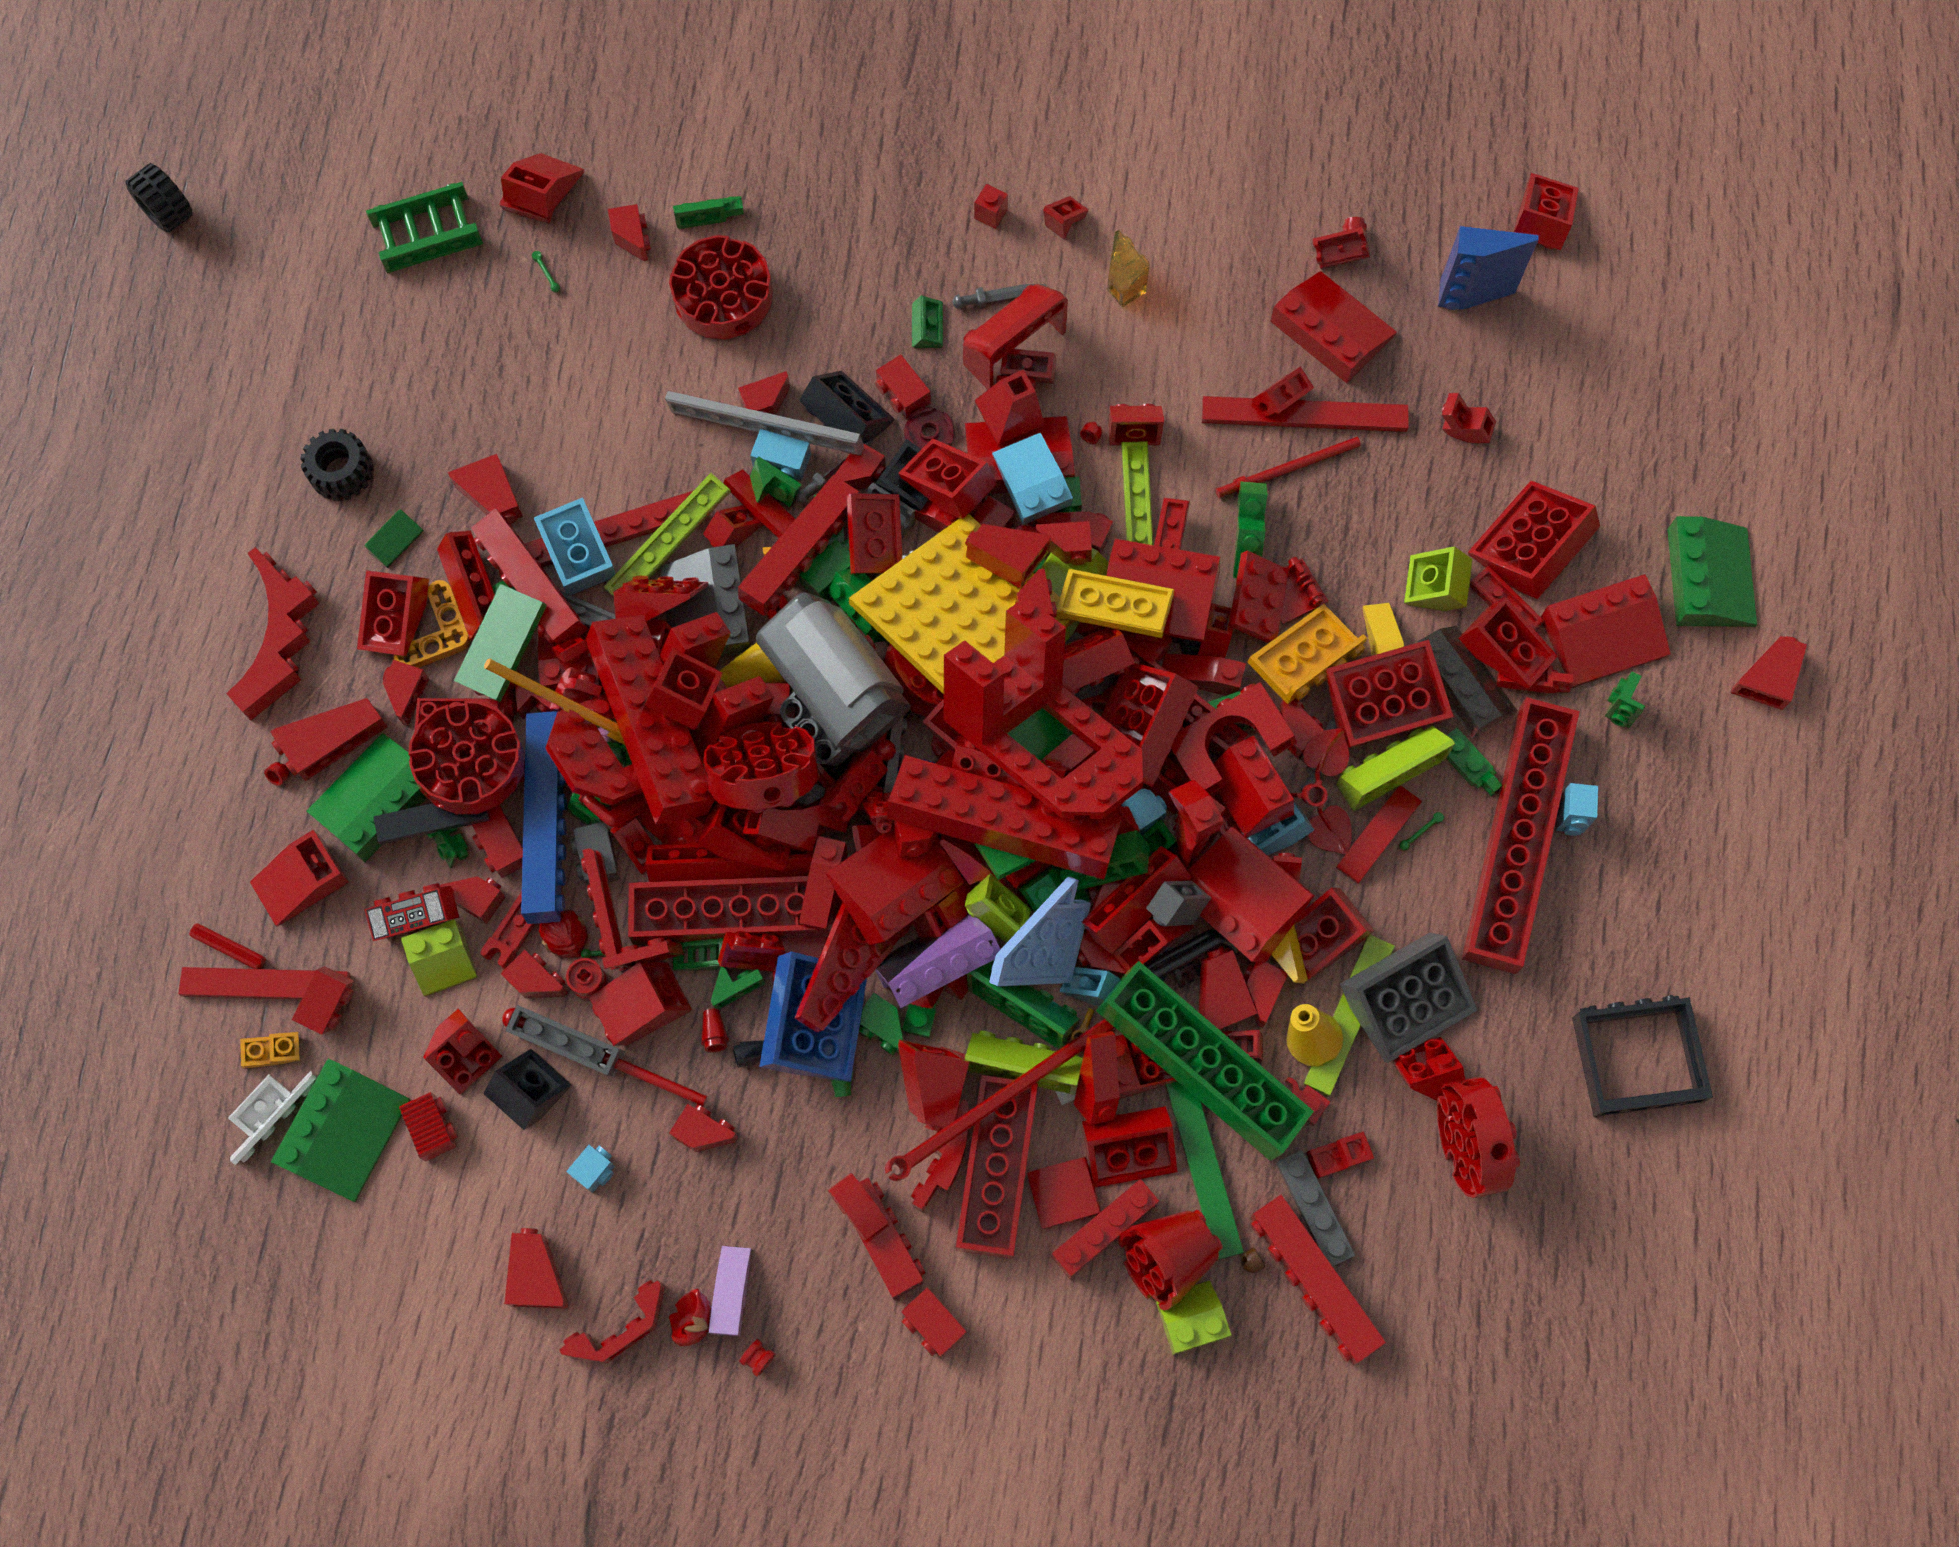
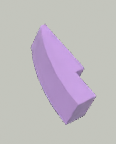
(730, 1291)

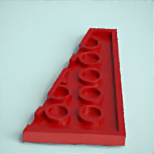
(841, 970)

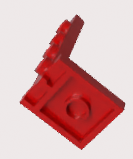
(605, 918)

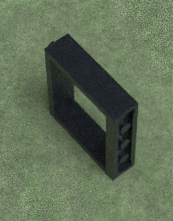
(1644, 1007)

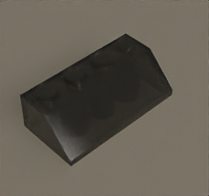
(1468, 683)

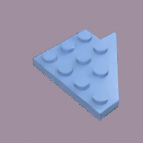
(1046, 944)

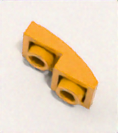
(270, 1050)

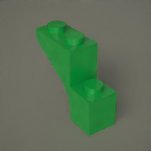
(1250, 521)

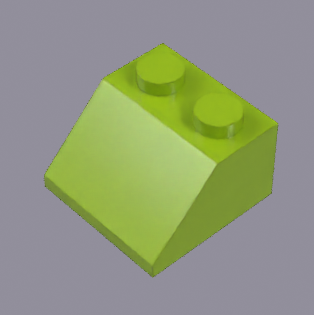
(1439, 579)
(997, 908)
(439, 957)
(1195, 1320)

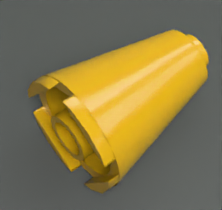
(750, 665)
(1313, 1036)

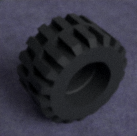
(159, 197)
(327, 449)

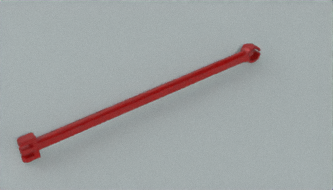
(992, 1103)

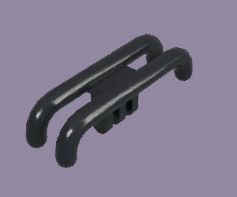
(1186, 956)

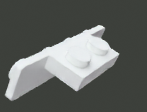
(263, 1109)

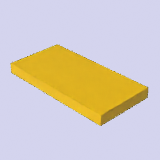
(1115, 603)

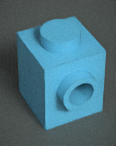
(592, 1168)

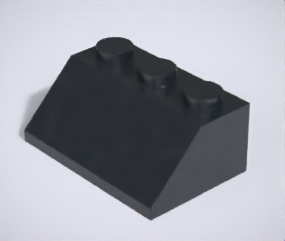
(845, 406)

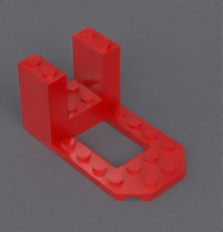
(993, 698)
(590, 763)

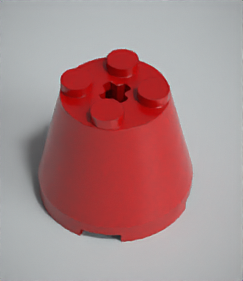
(1169, 1255)

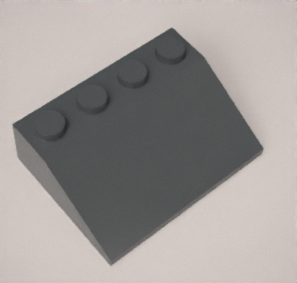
(722, 571)
(1410, 996)

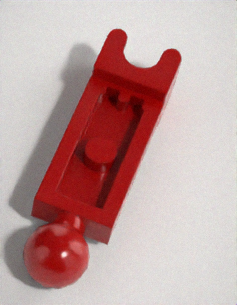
(858, 781)
(508, 936)

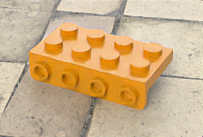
(1304, 652)

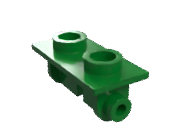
(450, 846)

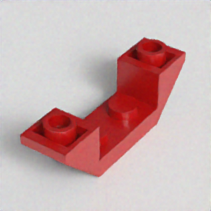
(650, 1302)

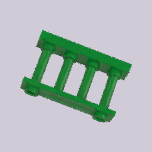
(431, 247)

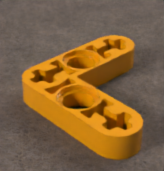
(447, 631)

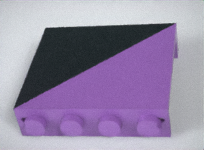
(934, 962)

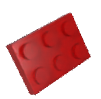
(874, 532)
(1258, 597)

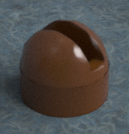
(1252, 1261)

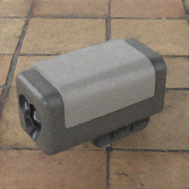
(834, 678)

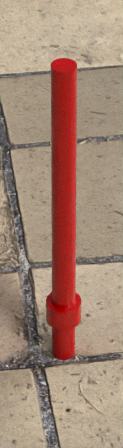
(1289, 466)

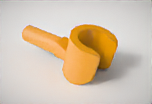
(1084, 1026)

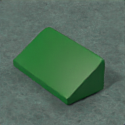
(927, 323)
(393, 538)

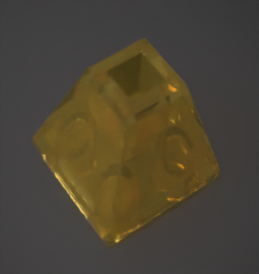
(1127, 271)

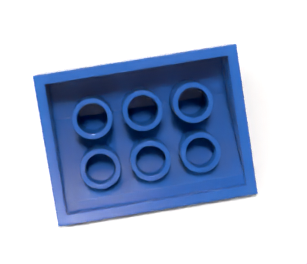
(1484, 266)
(794, 1046)

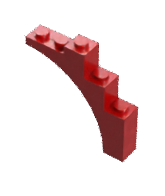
(272, 669)
(798, 825)

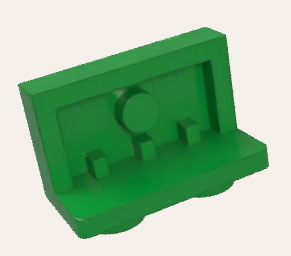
(1624, 710)

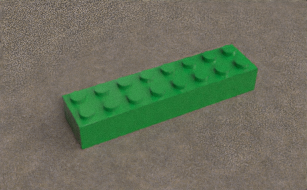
(1205, 1061)

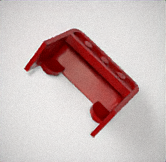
(1011, 327)

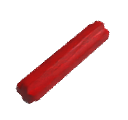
(227, 946)

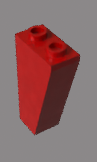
(326, 737)

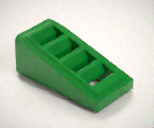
(712, 944)

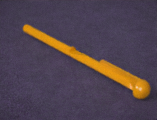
(555, 698)

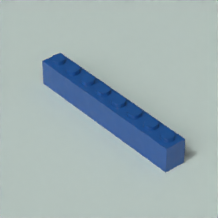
(542, 826)

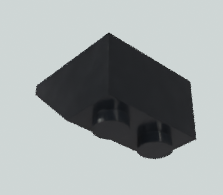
(894, 484)
(526, 1088)

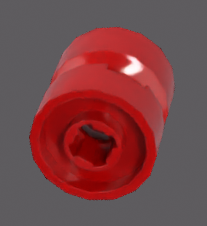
(585, 978)

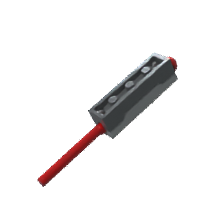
(586, 1050)

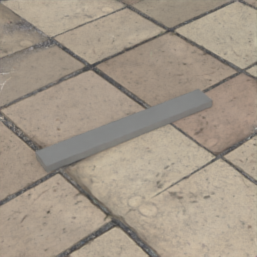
(757, 420)

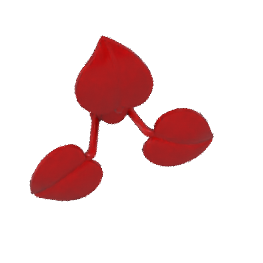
(1330, 755)

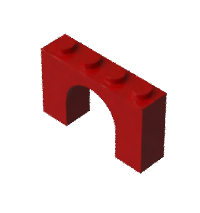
(1250, 708)

